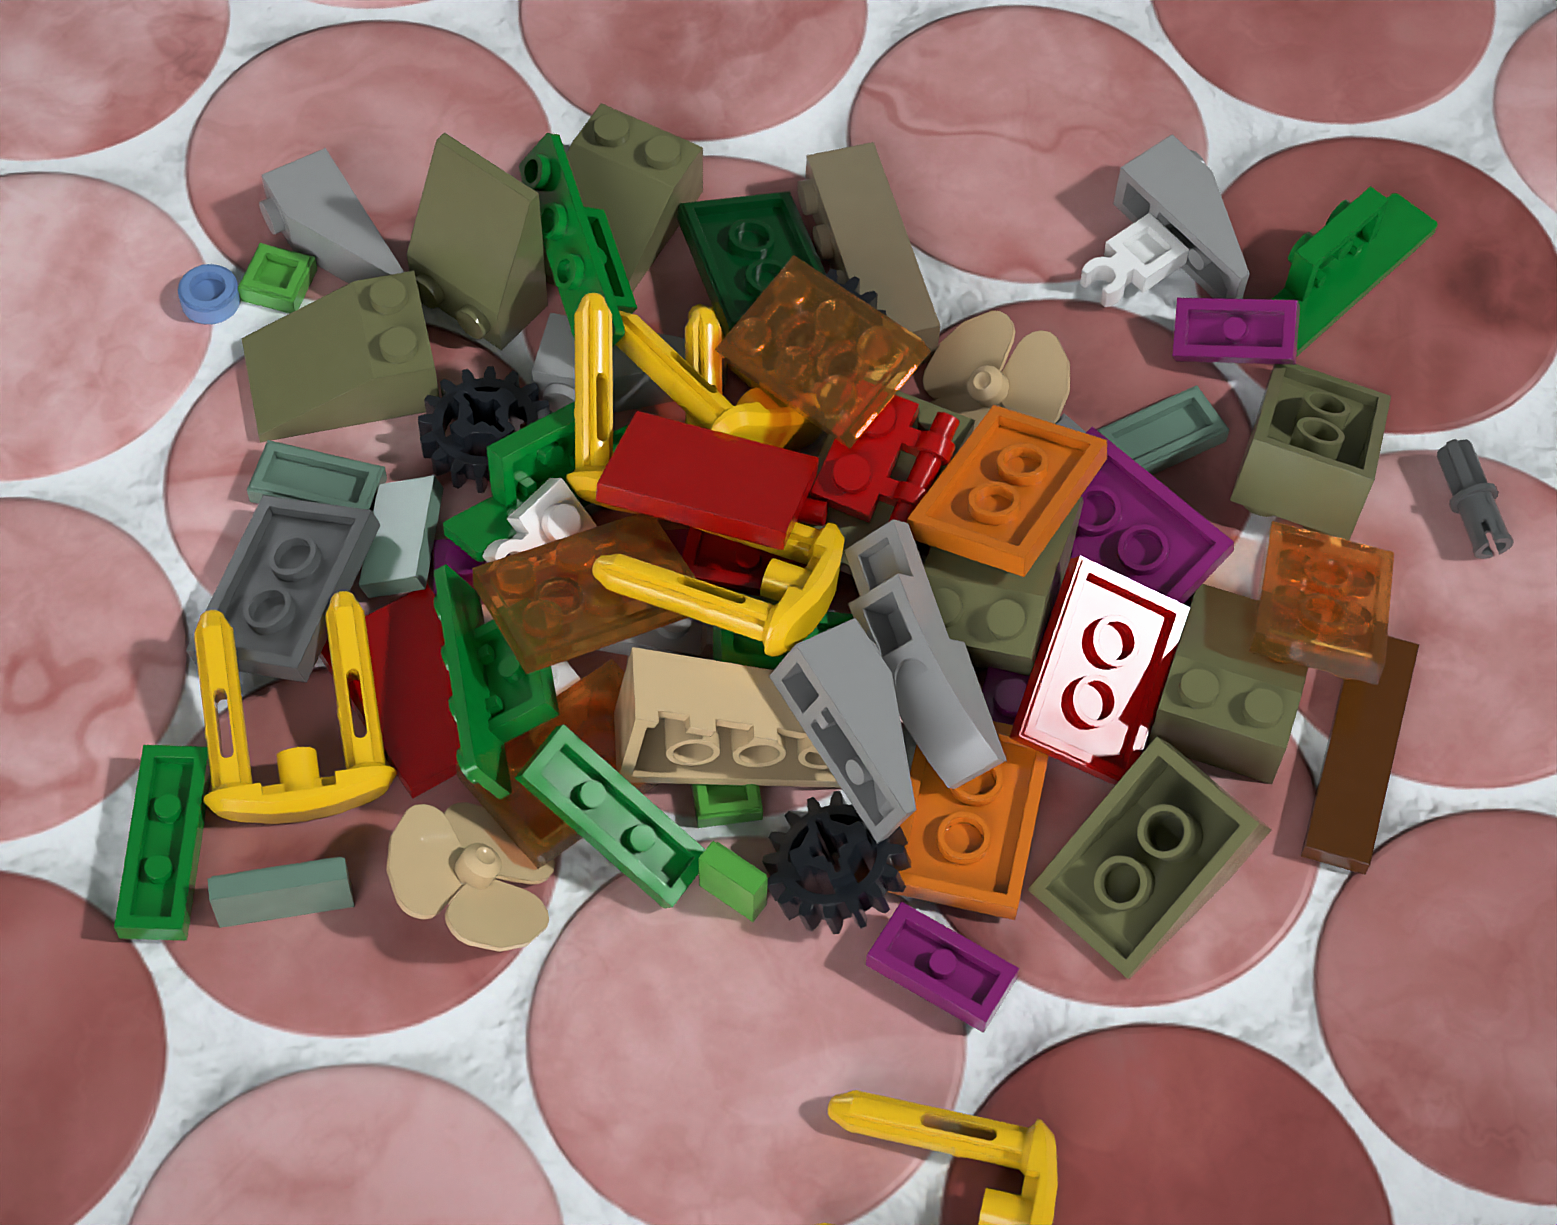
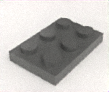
(284, 581)

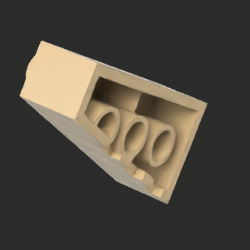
(709, 725)

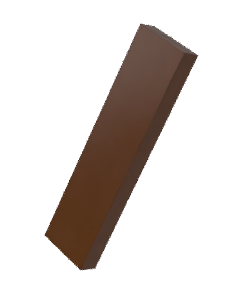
(1359, 763)

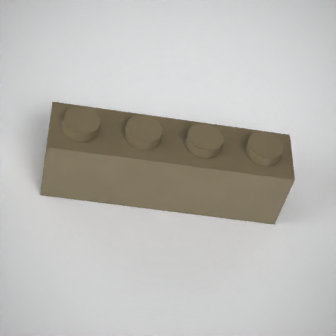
(866, 236)

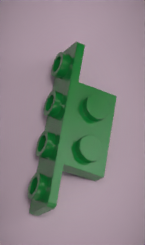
(576, 236)
(1350, 257)
(516, 470)
(489, 687)

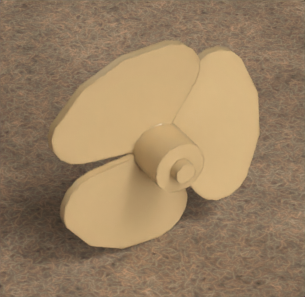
(969, 375)
(457, 862)

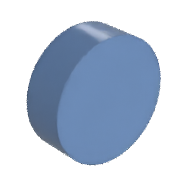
(209, 294)

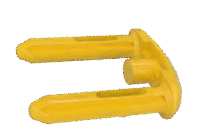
(595, 385)
(757, 413)
(801, 592)
(301, 791)
(967, 1136)

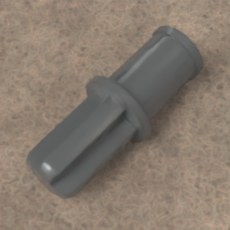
(1473, 498)

